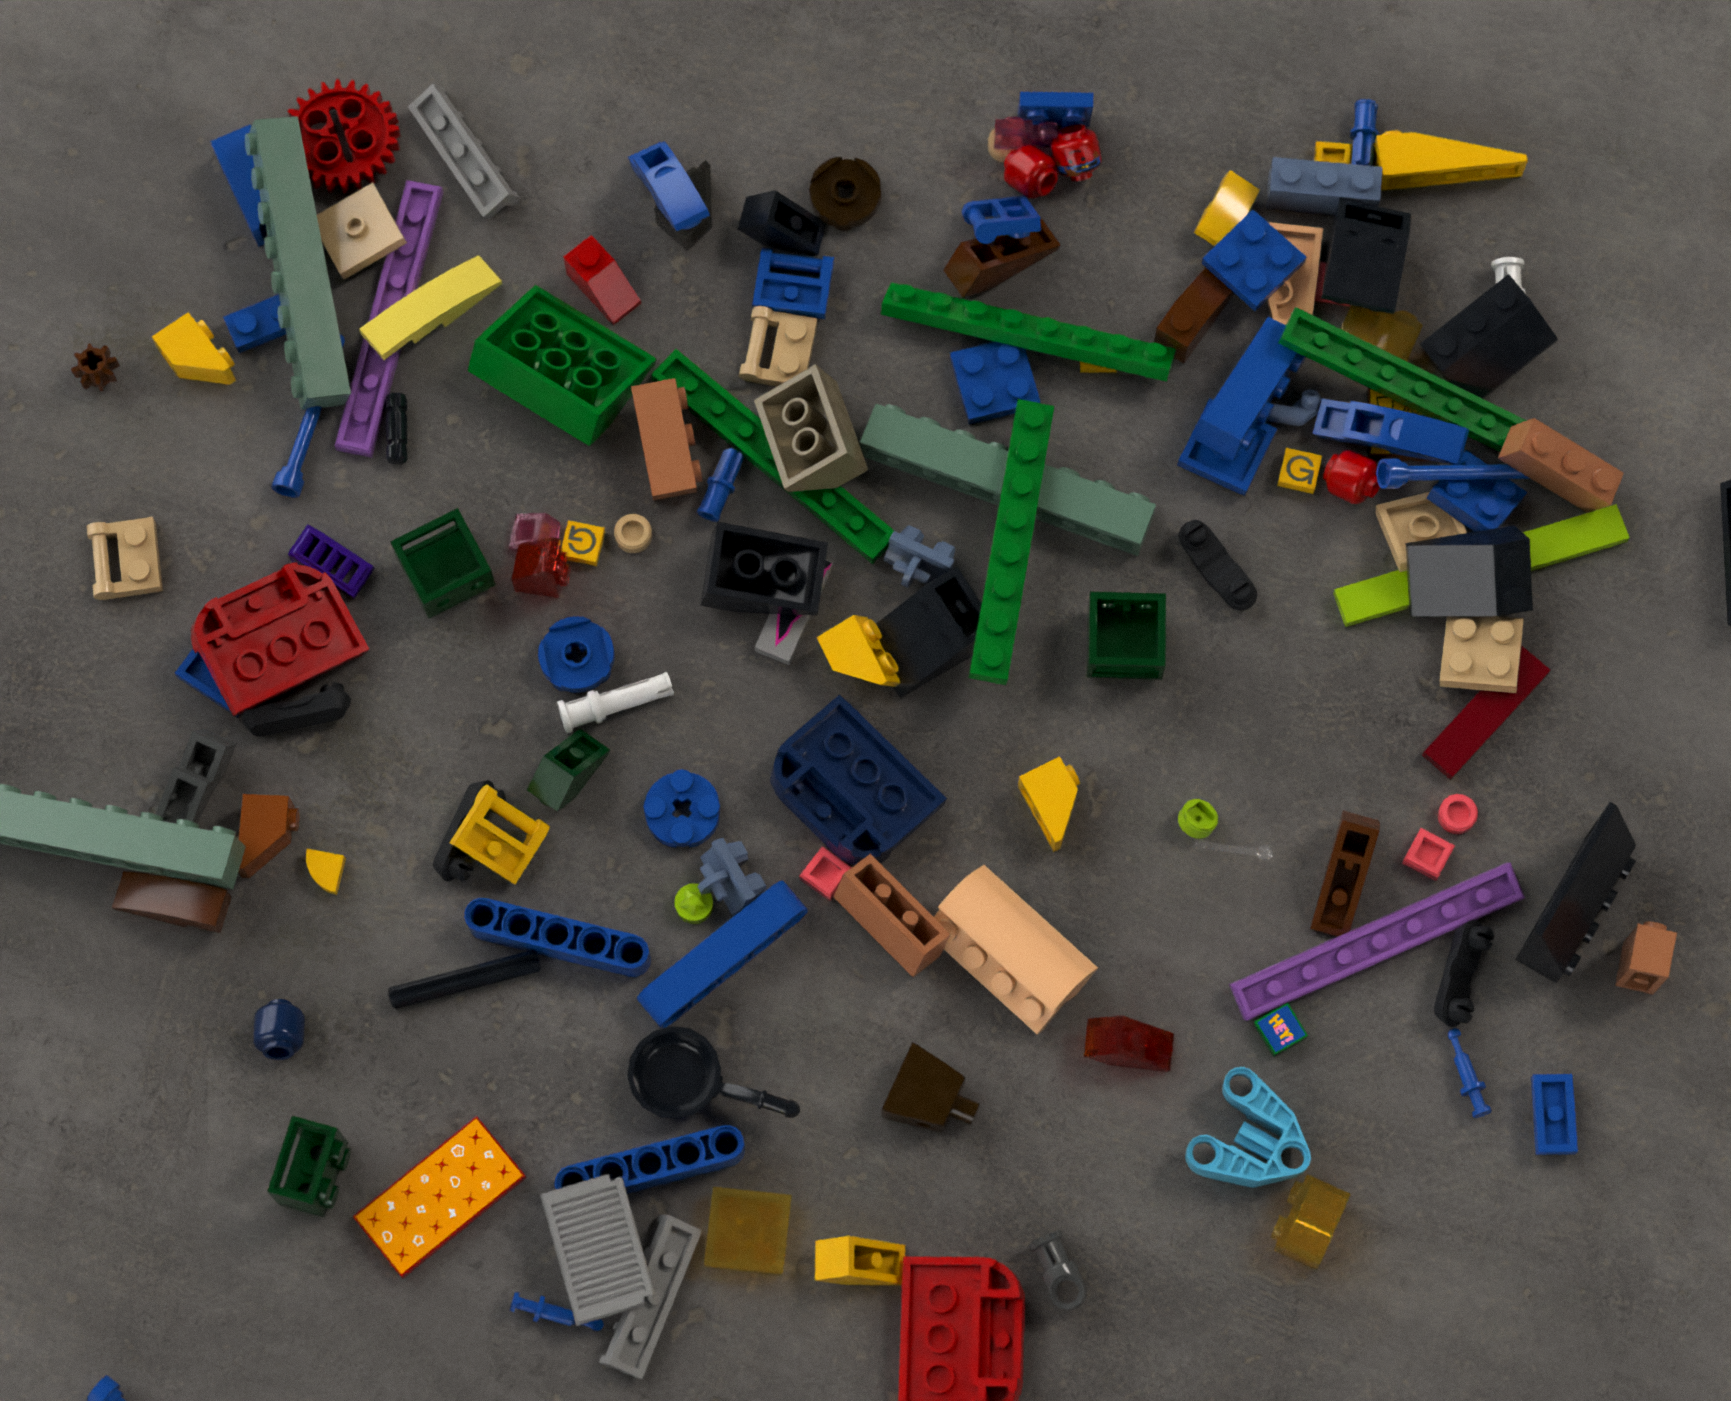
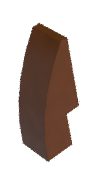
(172, 900)

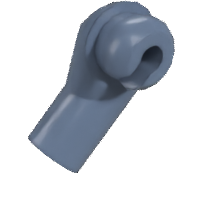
(1298, 413)

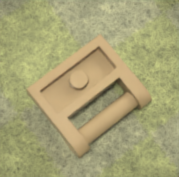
(791, 347)
(137, 558)

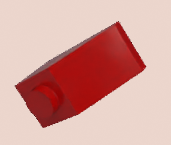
(601, 280)

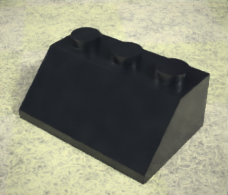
(1489, 339)

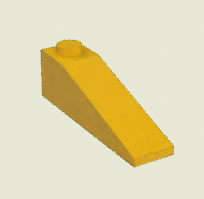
(1429, 160)

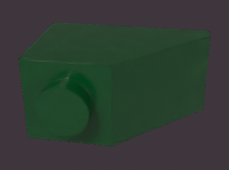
(567, 769)

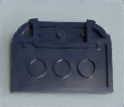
(852, 785)

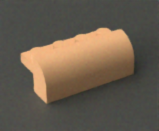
(1011, 948)

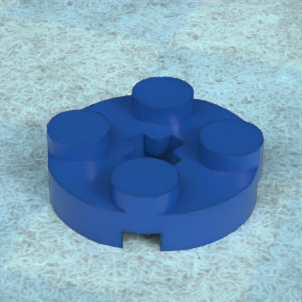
(572, 676)
(682, 831)

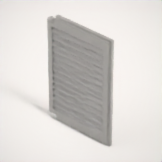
(598, 1248)

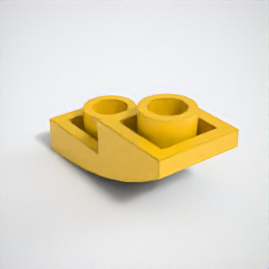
(1227, 208)

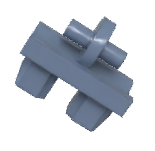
(917, 560)
(726, 878)

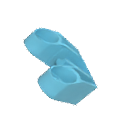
(1271, 1113)

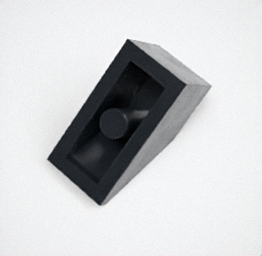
(781, 223)

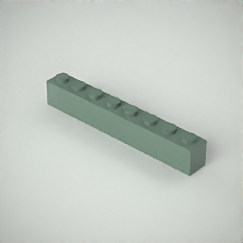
(298, 263)
(978, 470)
(119, 838)

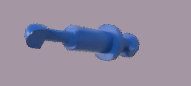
(1468, 1077)
(550, 1312)

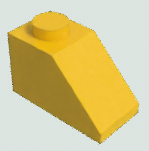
(1051, 797)
(858, 1261)

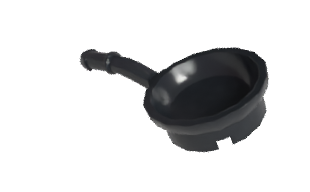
(680, 1073)

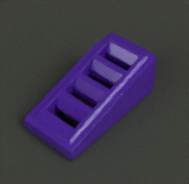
(305, 542)

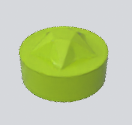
(1198, 818)
(693, 905)

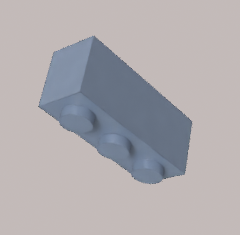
(1319, 185)

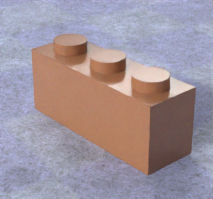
(666, 439)
(1560, 465)
(891, 915)

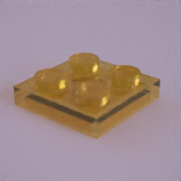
(748, 1231)

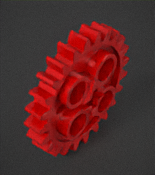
(373, 125)

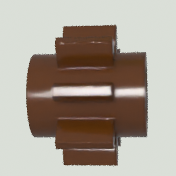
(86, 363)

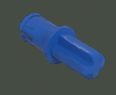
(1364, 132)
(720, 485)

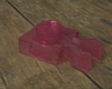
(1016, 132)

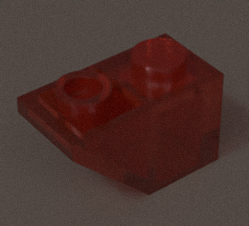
(541, 568)
(1128, 1043)

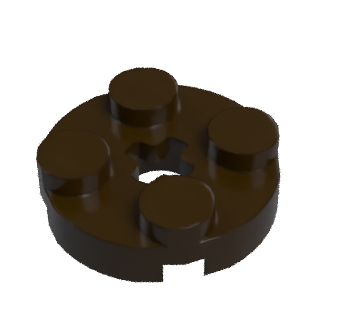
(847, 173)

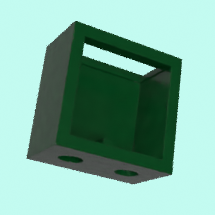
(445, 566)
(1126, 635)
(304, 1170)

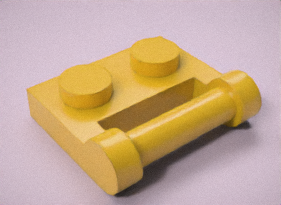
(494, 846)

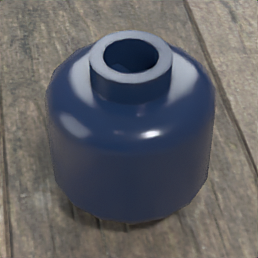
(279, 1029)

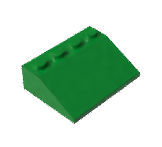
(560, 364)

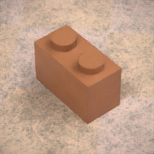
(1646, 958)

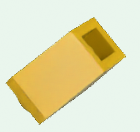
(191, 353)
(857, 652)

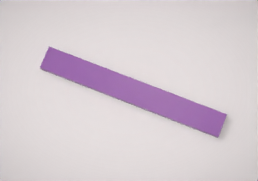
(398, 279)
(1376, 941)

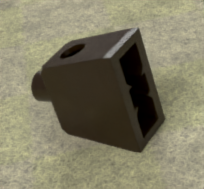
(928, 1093)

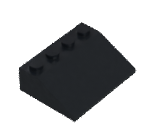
(1579, 897)

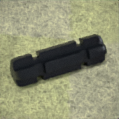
(396, 428)

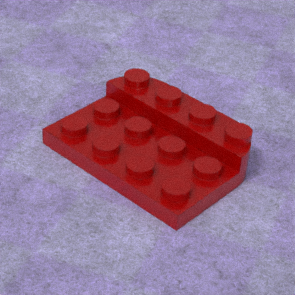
(275, 635)
(960, 1330)

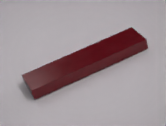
(1482, 719)

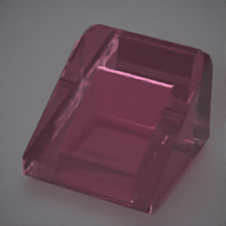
(533, 527)

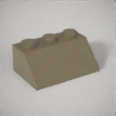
(810, 432)

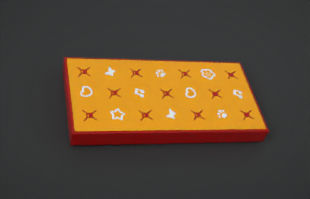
(439, 1197)

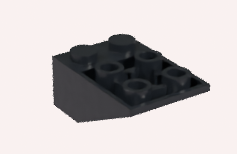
(1366, 256)
(931, 630)

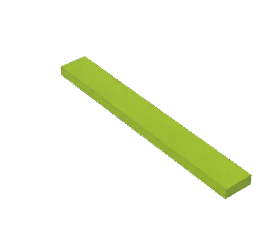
(1548, 546)

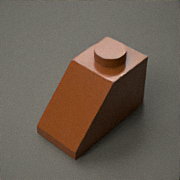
(265, 829)

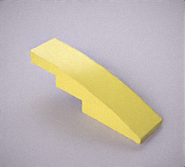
(429, 306)

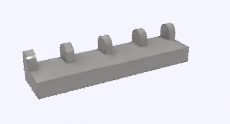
(462, 151)
(641, 1327)

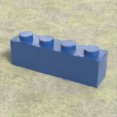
(1249, 392)

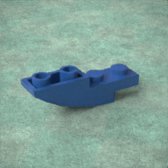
(669, 186)
(1391, 430)

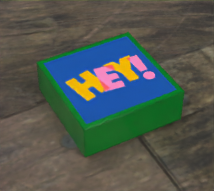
(1280, 1029)

